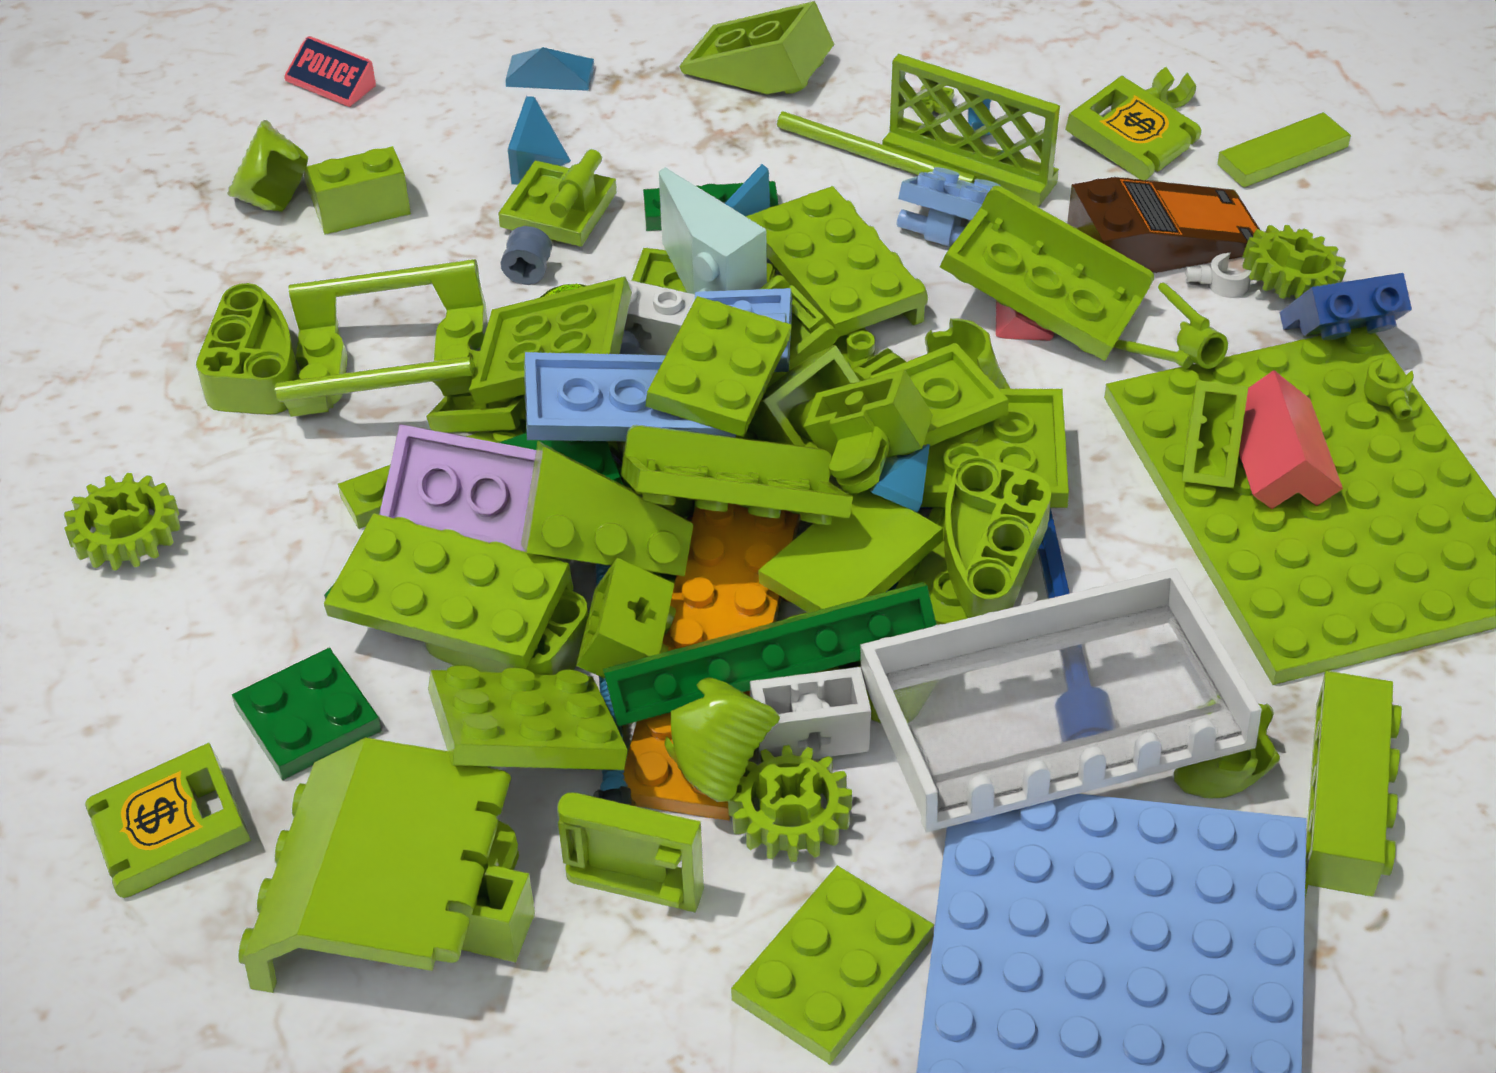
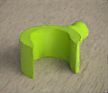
(1176, 97)
(1389, 394)

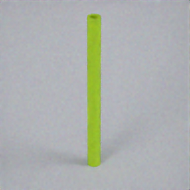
(861, 146)

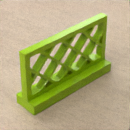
(968, 153)

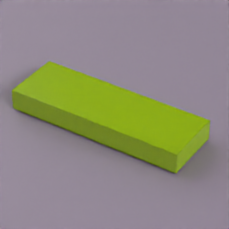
(1283, 149)

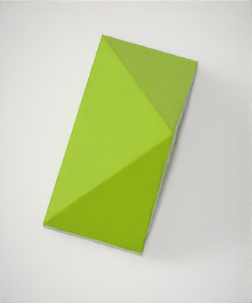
(1214, 433)

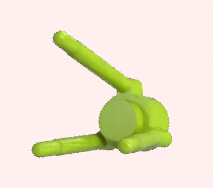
(1196, 340)

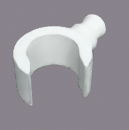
(1218, 282)

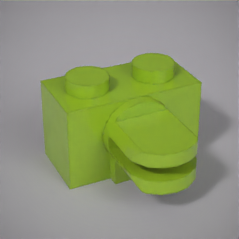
(866, 425)
(502, 904)

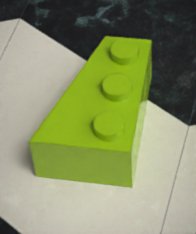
(596, 519)

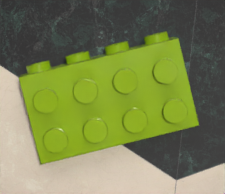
(839, 262)
(1049, 272)
(733, 471)
(449, 590)

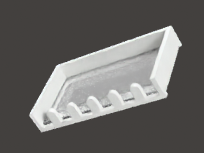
(1057, 698)

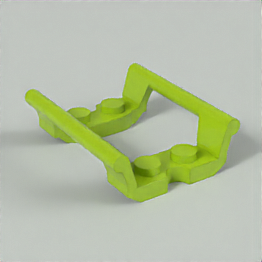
(324, 355)

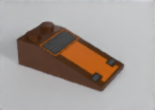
(1162, 222)

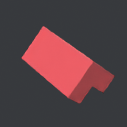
(1285, 445)

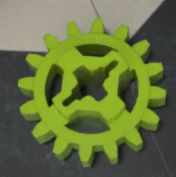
(1291, 261)
(122, 521)
(791, 803)

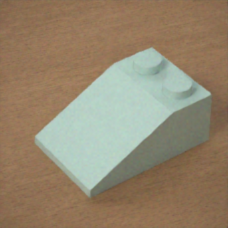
(709, 240)

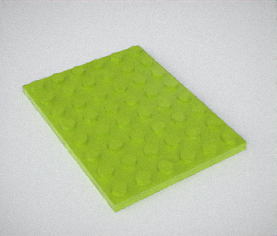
(1369, 571)

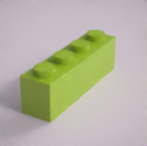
(1350, 784)

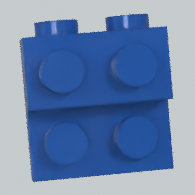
(1349, 305)

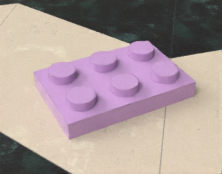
(459, 484)

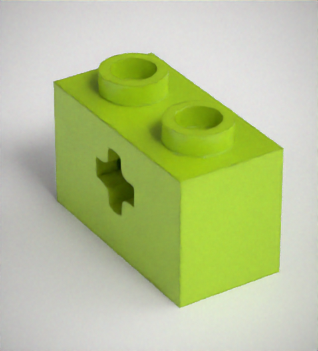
(626, 618)

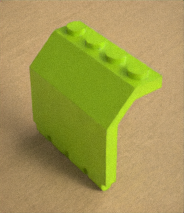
(378, 859)

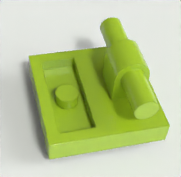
(560, 199)

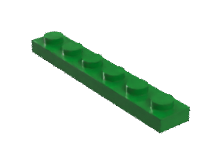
(769, 651)

